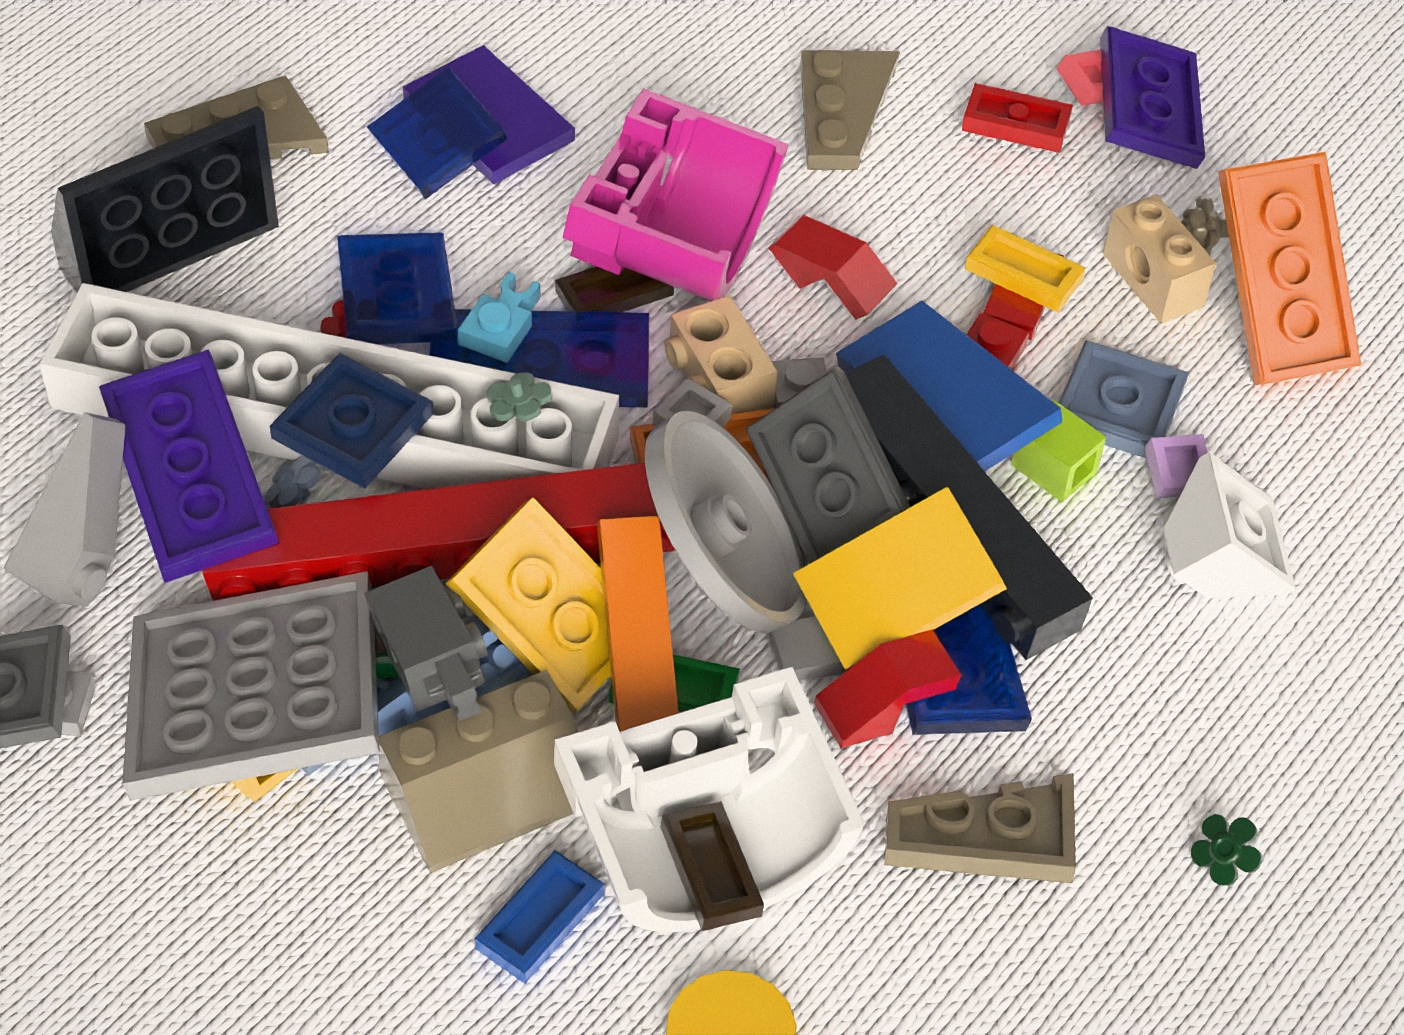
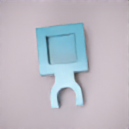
(500, 324)

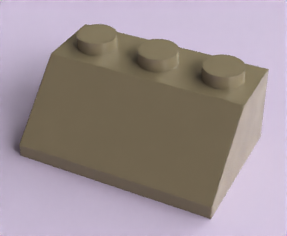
(481, 776)

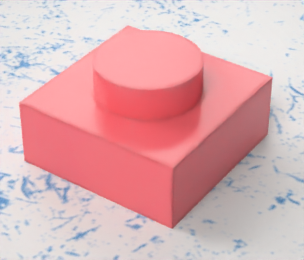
(1083, 76)

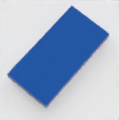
(962, 383)

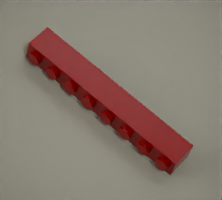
(427, 528)

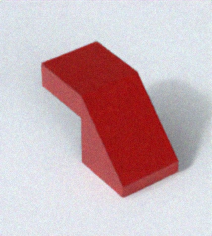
(849, 265)
(872, 692)

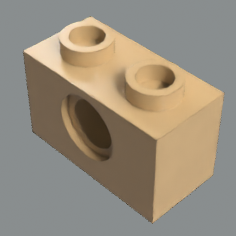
(1159, 258)

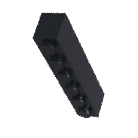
(1042, 595)

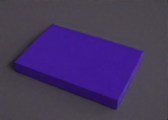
(1151, 97)
(527, 119)

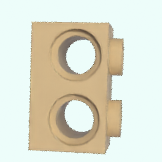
(722, 355)

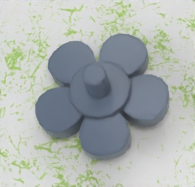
(292, 483)

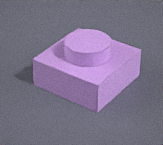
(1173, 461)

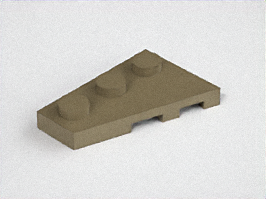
(841, 103)
(286, 118)
(994, 834)

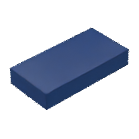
(539, 916)

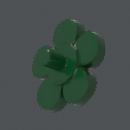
(1227, 848)

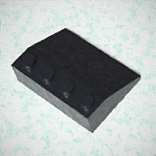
(167, 206)

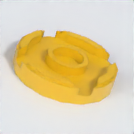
(730, 1005)

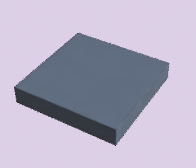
(1123, 396)

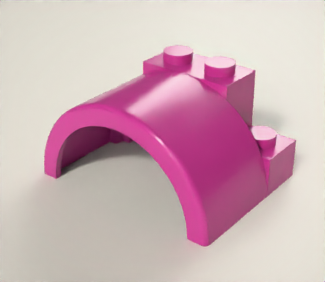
(702, 216)

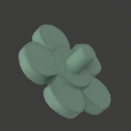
(520, 397)

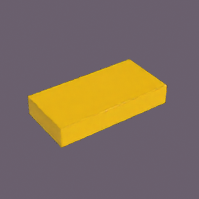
(1025, 268)

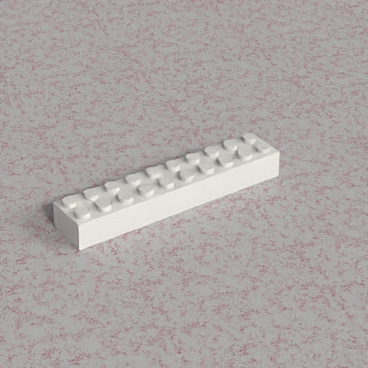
(270, 364)

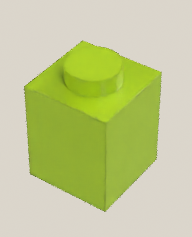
(1062, 456)

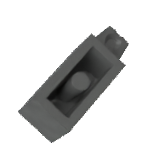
(429, 641)

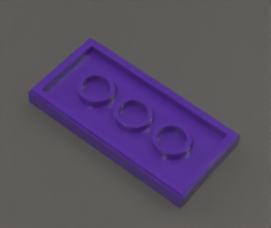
(188, 466)

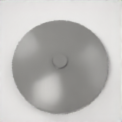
(725, 521)

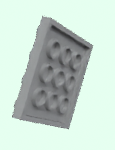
(251, 687)

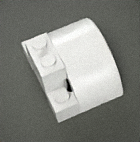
(787, 815)

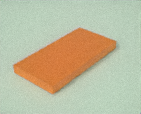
(1289, 268)

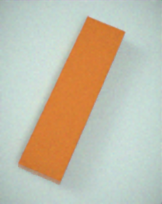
(637, 620)

